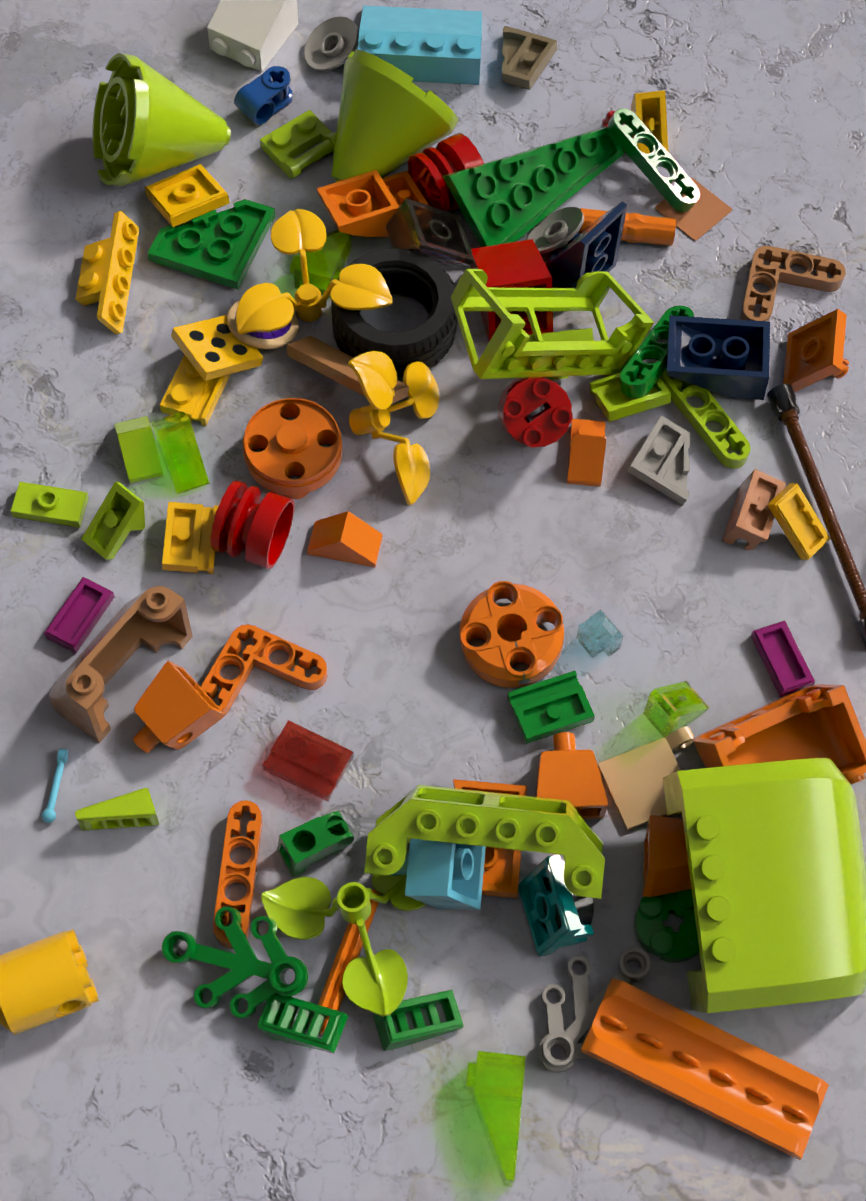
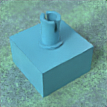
(444, 874)

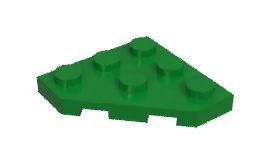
(215, 244)

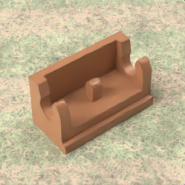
(750, 514)

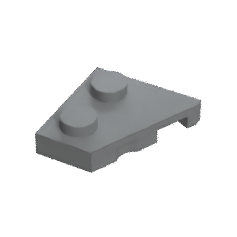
(664, 460)

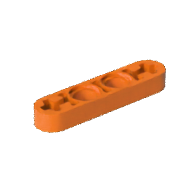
(238, 873)

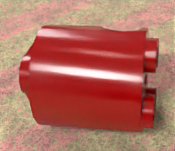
(524, 397)

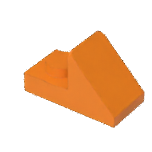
(586, 452)

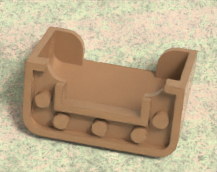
(151, 619)

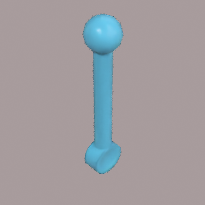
(49, 814)

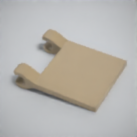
(638, 775)

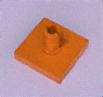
(816, 351)

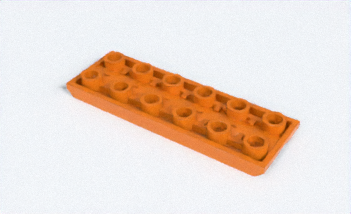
(705, 1067)

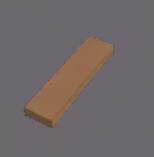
(333, 364)

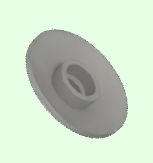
(331, 43)
(557, 229)

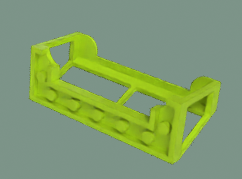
(511, 353)

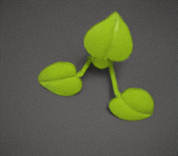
(300, 910)

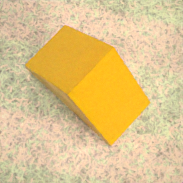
(651, 110)

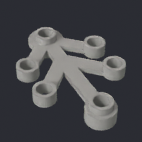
(583, 1009)

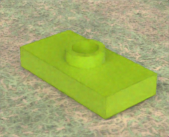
(49, 504)

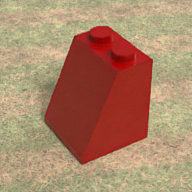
(514, 266)

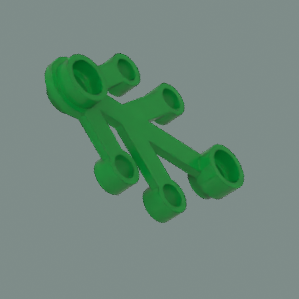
(242, 964)

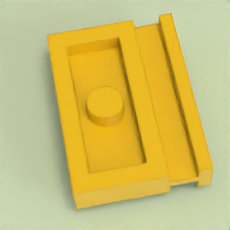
(192, 394)
(188, 538)

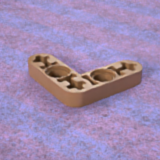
(772, 274)

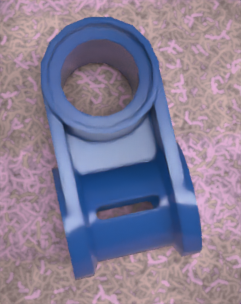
(263, 98)

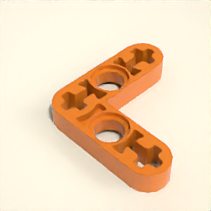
(258, 656)

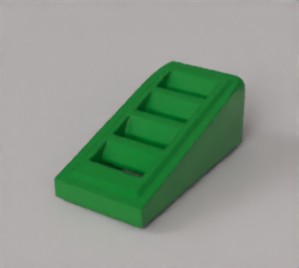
(279, 1016)
(392, 1040)

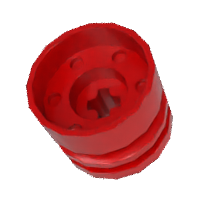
(432, 164)
(248, 523)

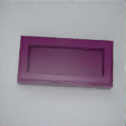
(79, 615)
(782, 658)

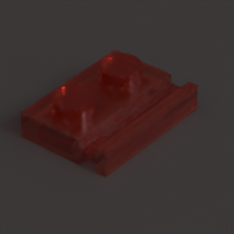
(308, 760)

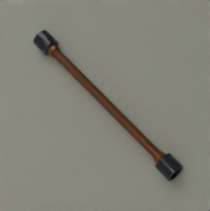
(784, 405)

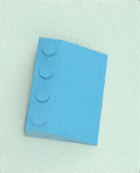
(425, 42)

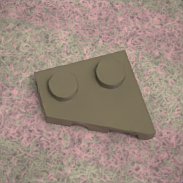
(525, 56)

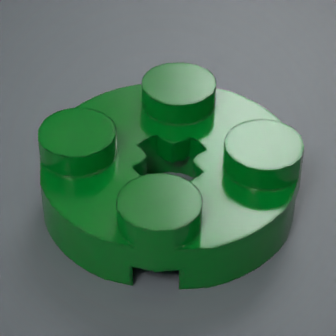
(661, 940)

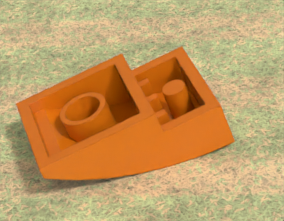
(367, 201)

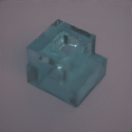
(599, 635)

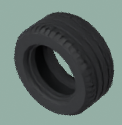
(410, 276)

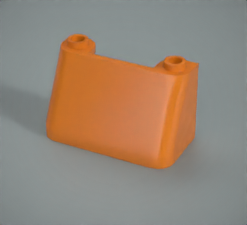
(798, 726)

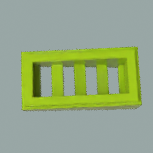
(124, 811)

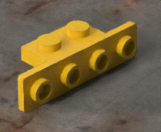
(108, 272)

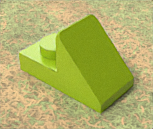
(114, 520)

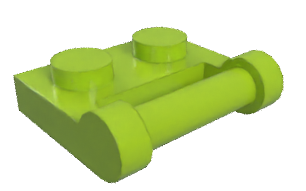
(296, 138)

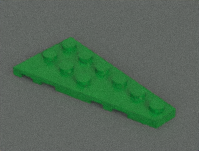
(521, 190)

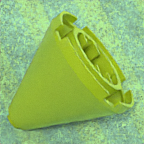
(384, 118)
(149, 124)

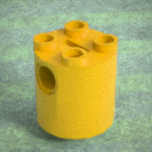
(44, 982)

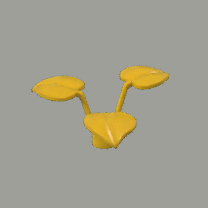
(268, 310)
(377, 380)

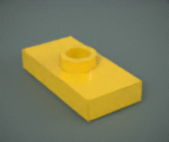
(798, 521)

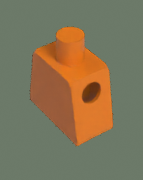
(174, 710)
(572, 777)

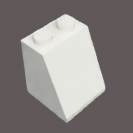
(252, 29)

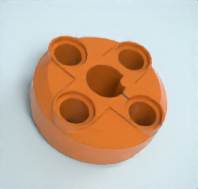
(292, 447)
(511, 635)

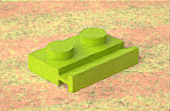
(617, 405)

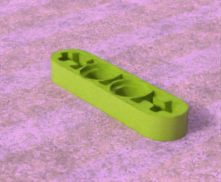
(710, 412)

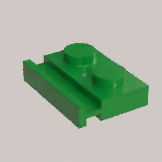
(550, 707)

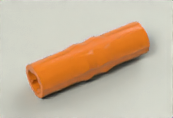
(638, 227)

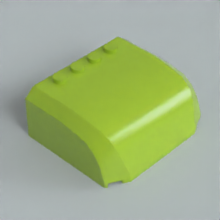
(773, 883)

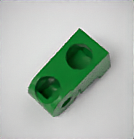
(314, 841)

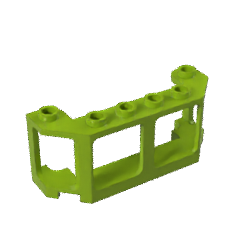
(489, 821)

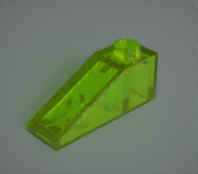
(498, 1100)

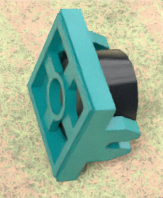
(552, 911)

